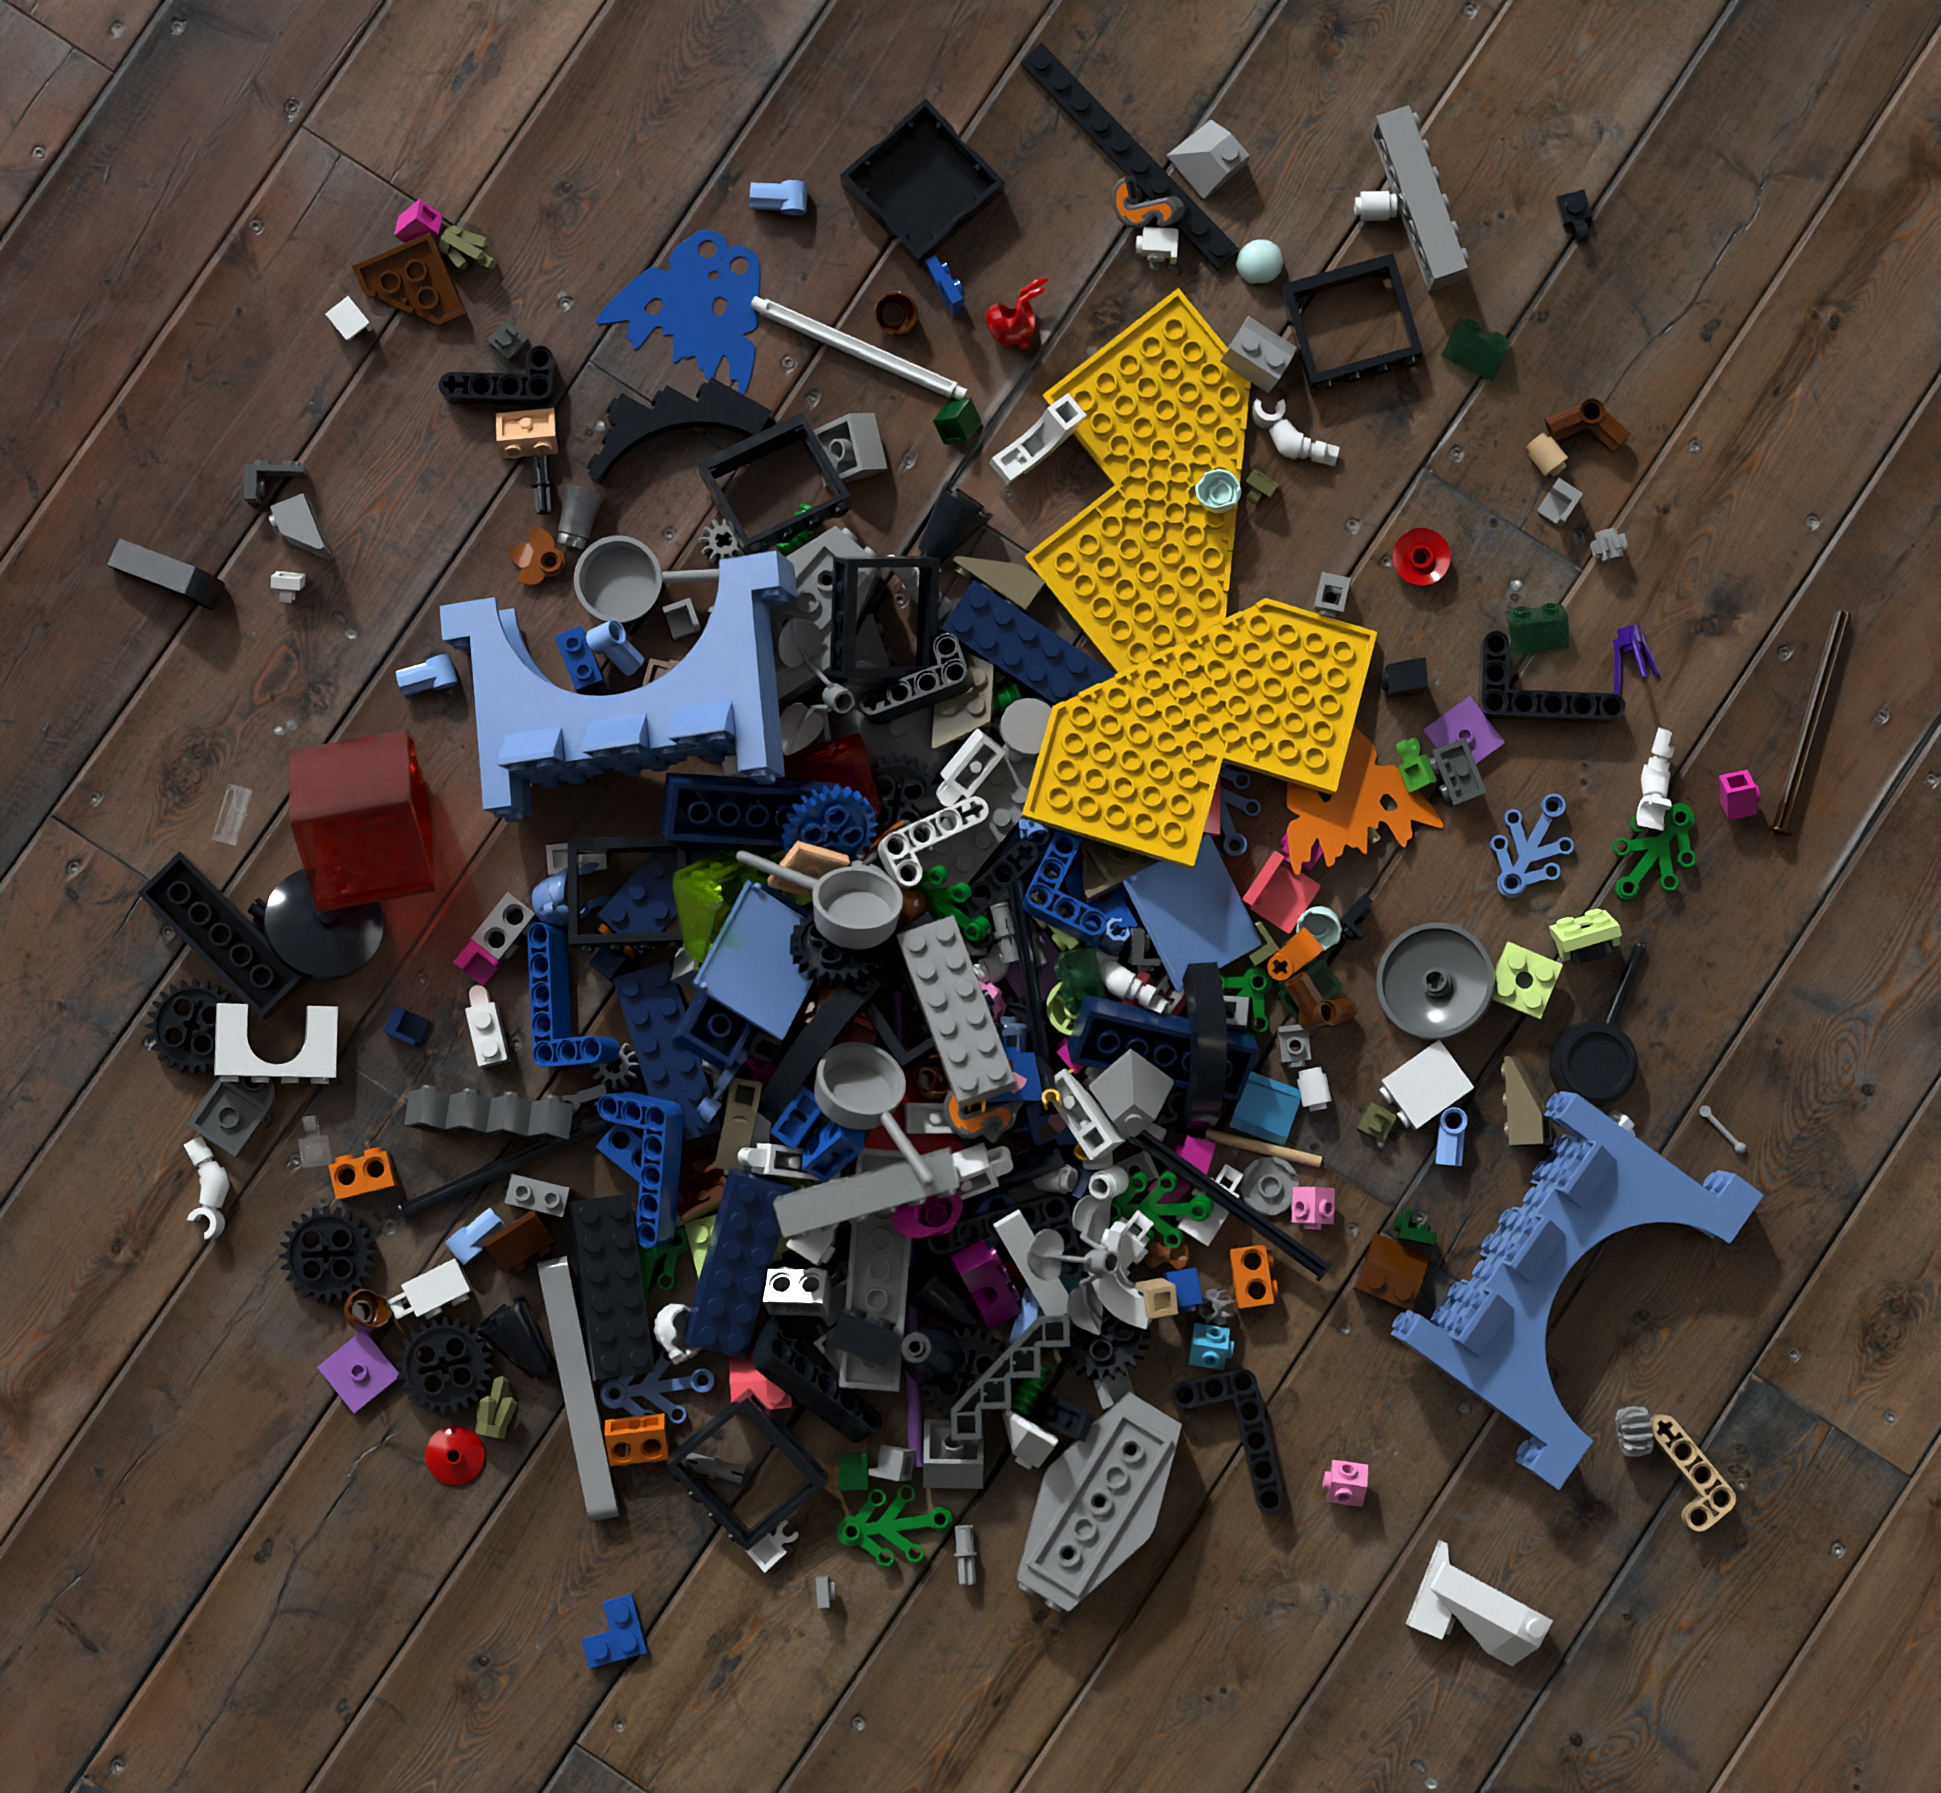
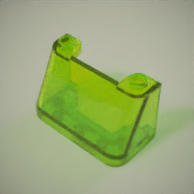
(707, 894)

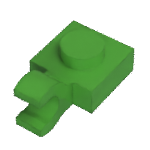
(1416, 769)

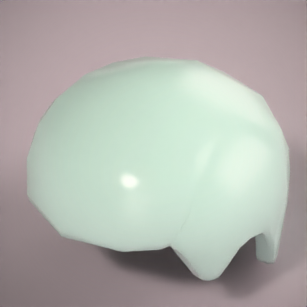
(1259, 262)
(1218, 491)
(1322, 925)

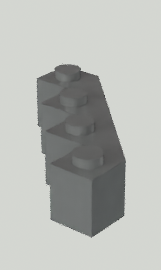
(502, 1116)
(1018, 1361)

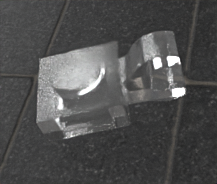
(314, 1149)

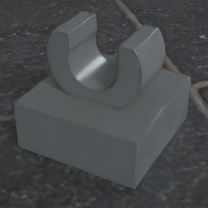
(508, 340)

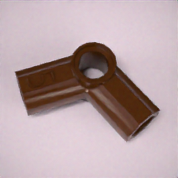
(1573, 421)
(1315, 1011)

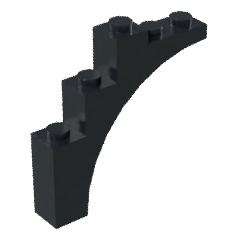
(634, 423)

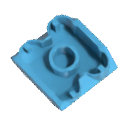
(1266, 1109)

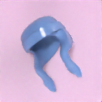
(550, 895)

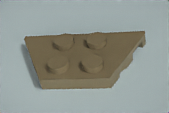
(965, 713)
(1107, 866)

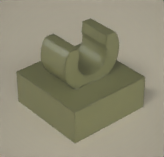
(1261, 485)
(1377, 1122)

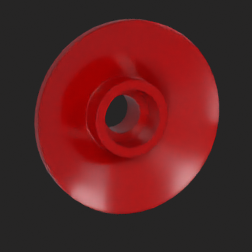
(1423, 542)
(470, 1452)

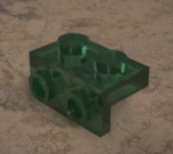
(1476, 348)
(1537, 628)
(1080, 976)
(1322, 978)

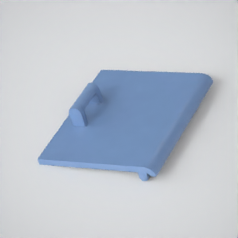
(1192, 912)
(752, 963)

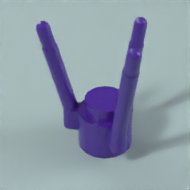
(1631, 641)

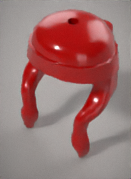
(1015, 324)

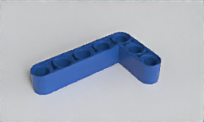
(1055, 899)
(551, 1006)
(659, 1161)

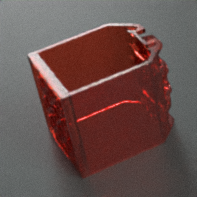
(361, 820)

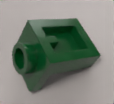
(1418, 1234)

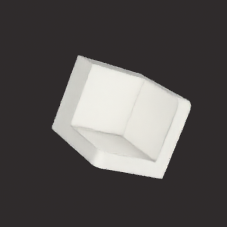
(348, 319)

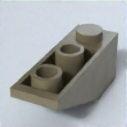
(1007, 580)
(1524, 1107)
(737, 1122)

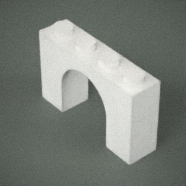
(236, 1058)

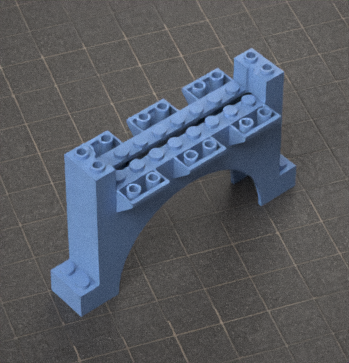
(708, 705)
(1496, 1324)

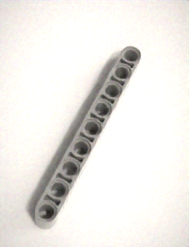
(578, 1389)

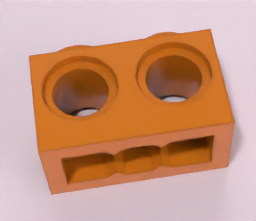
(364, 1181)
(1245, 1277)
(636, 1433)

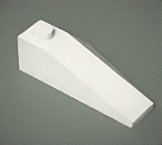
(1027, 1439)
(1494, 1619)

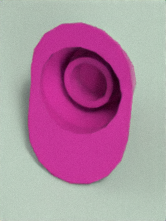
(930, 1218)

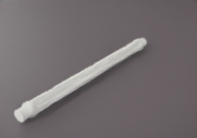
(858, 348)

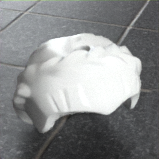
(670, 1330)

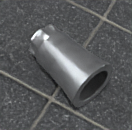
(578, 515)

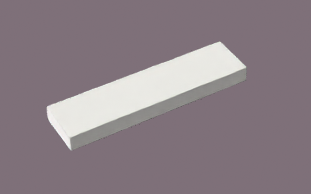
(1017, 1238)

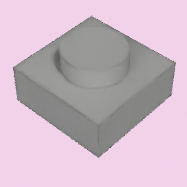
(825, 1591)

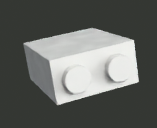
(1425, 1085)

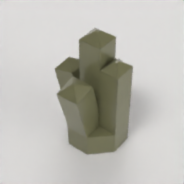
(463, 244)
(495, 1410)

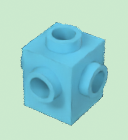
(1210, 1346)

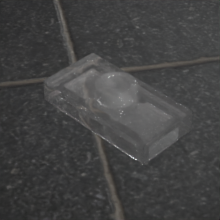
(232, 814)

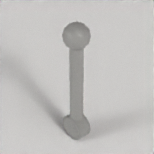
(1705, 1111)

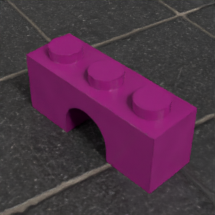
(987, 1283)

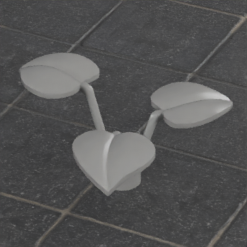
(798, 724)
(1045, 1255)

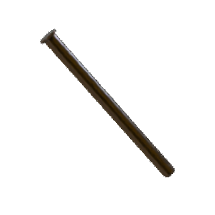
(1811, 723)

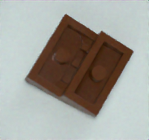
(699, 1185)

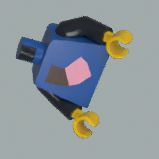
(1032, 1077)
(1047, 1129)

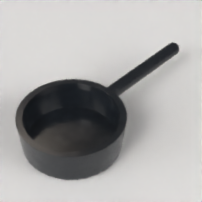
(1596, 1055)

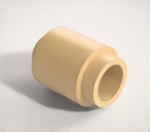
(1547, 455)

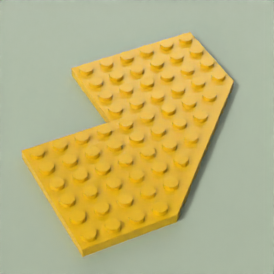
(1146, 555)
(1145, 748)

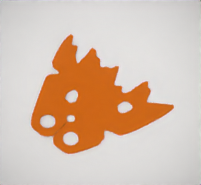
(1353, 807)

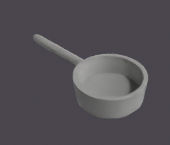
(623, 579)
(849, 903)
(861, 1090)

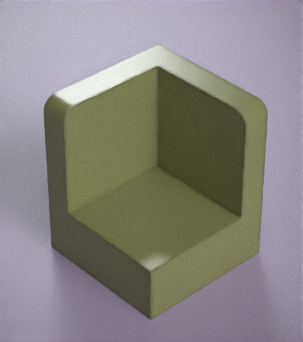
(1263, 951)

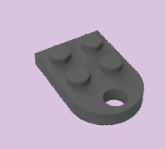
(233, 1113)

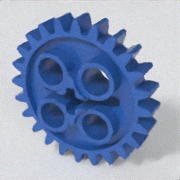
(831, 828)

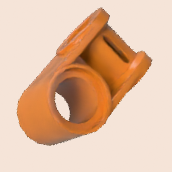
(1296, 952)

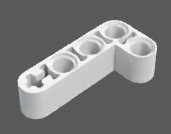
(934, 835)

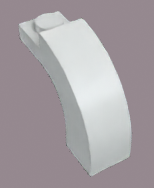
(1040, 440)
(1116, 1290)

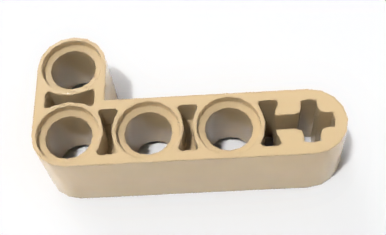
(1687, 1467)

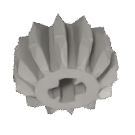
(713, 545)
(625, 1069)
(1634, 1431)

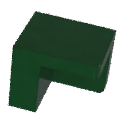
(957, 421)
(853, 1471)

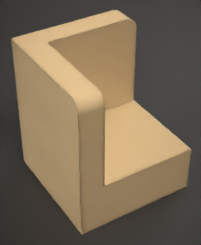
(1159, 1297)

